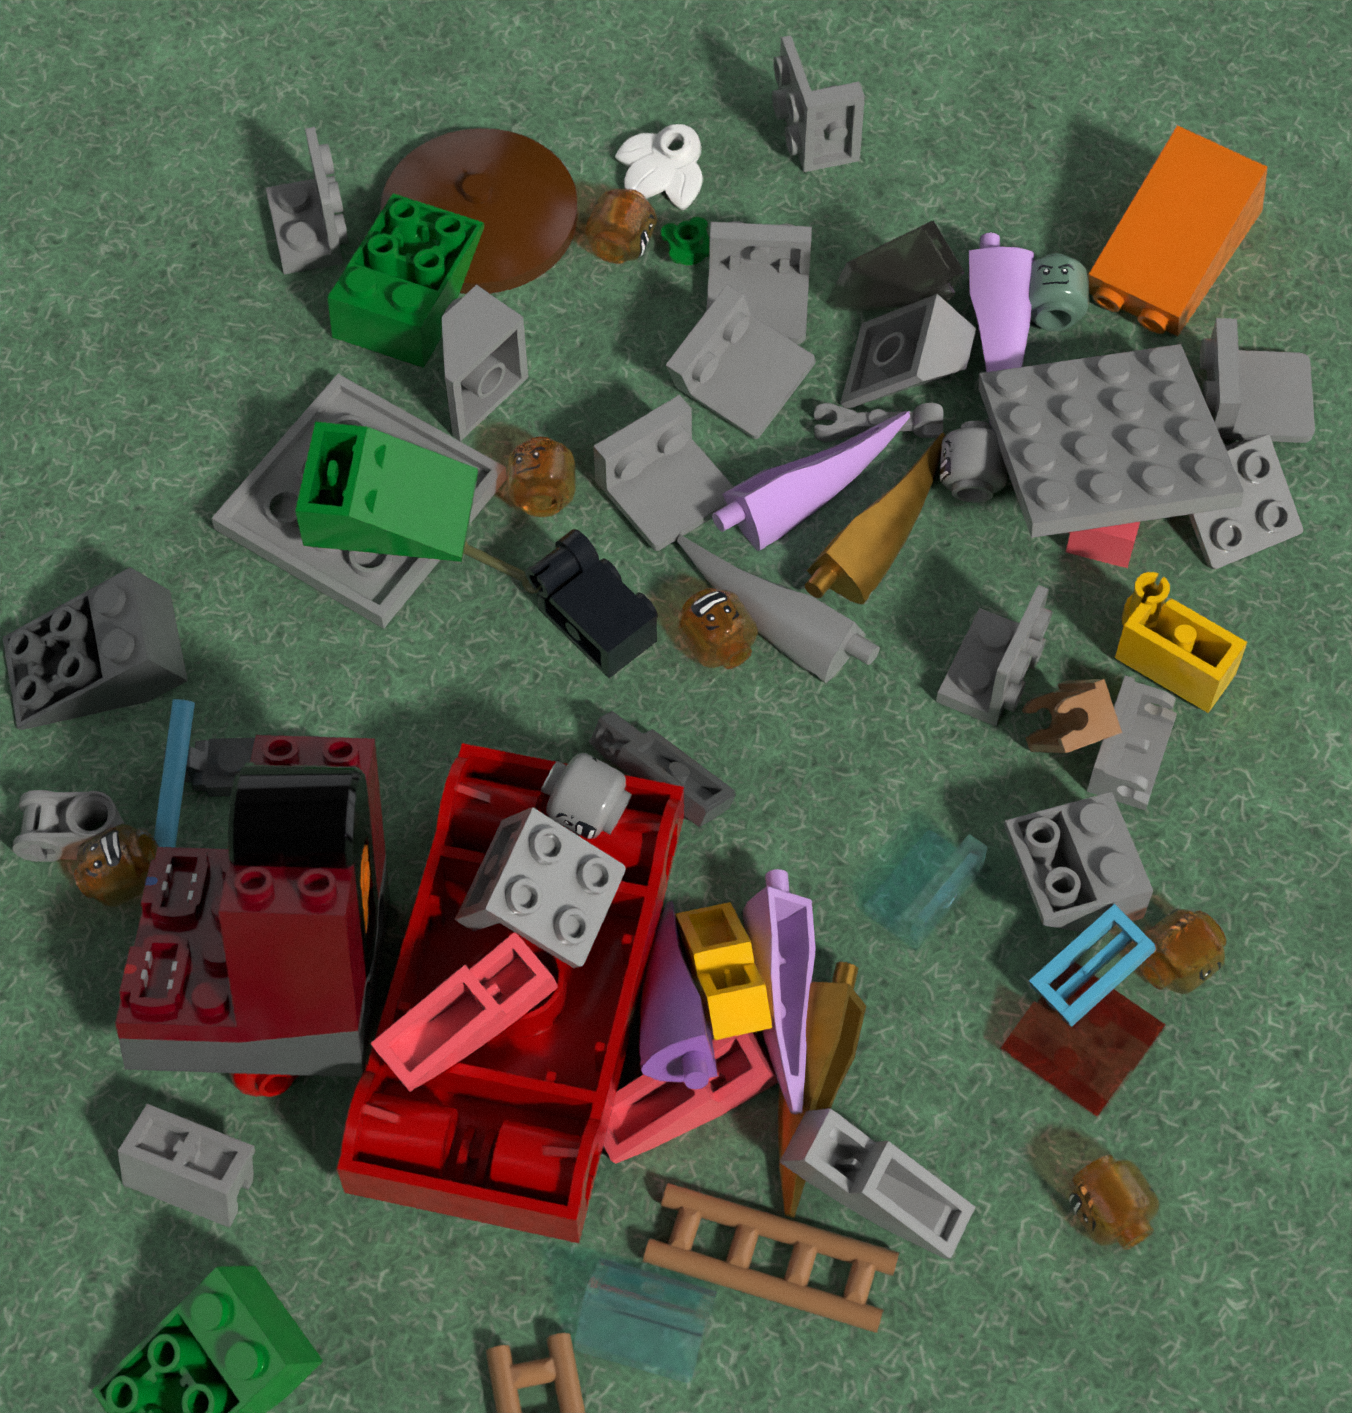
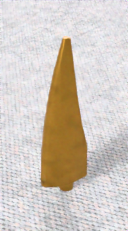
(872, 540)
(832, 1039)

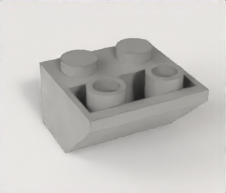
(1080, 862)

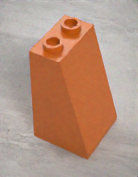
(1178, 232)

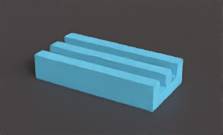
(1056, 999)

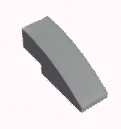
(877, 1182)

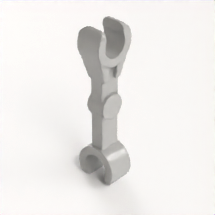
(924, 421)

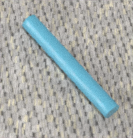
(174, 773)

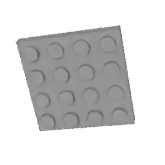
(1108, 441)
(264, 505)

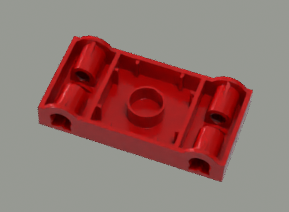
(526, 1115)

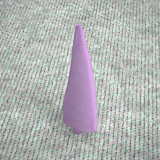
(1001, 300)
(790, 493)
(784, 954)

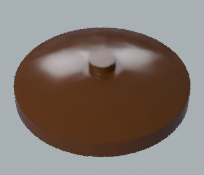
(508, 185)

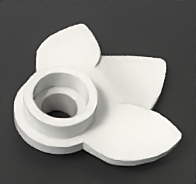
(660, 169)

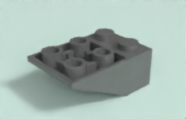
(96, 652)

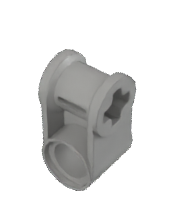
(60, 821)

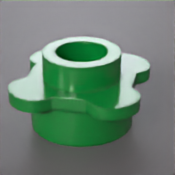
(687, 251)

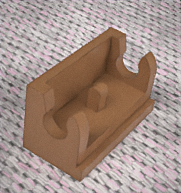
(1080, 716)

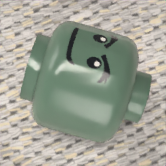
(1058, 292)

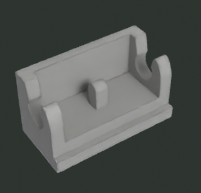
(1132, 759)
(186, 1164)

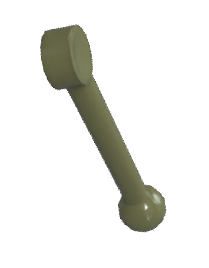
(500, 566)

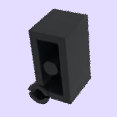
(593, 604)

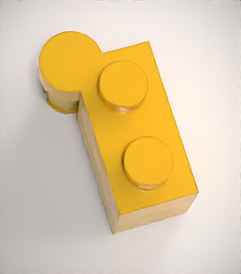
(1177, 644)

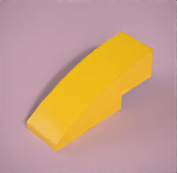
(724, 971)

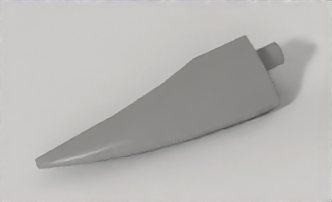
(790, 620)

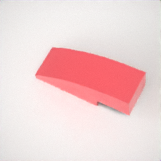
(465, 1012)
(658, 1111)

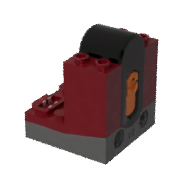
(279, 940)

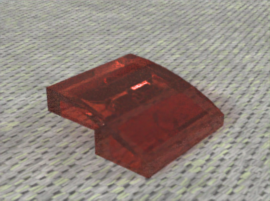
(1094, 1054)

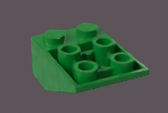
(403, 280)
(383, 495)
(215, 1353)

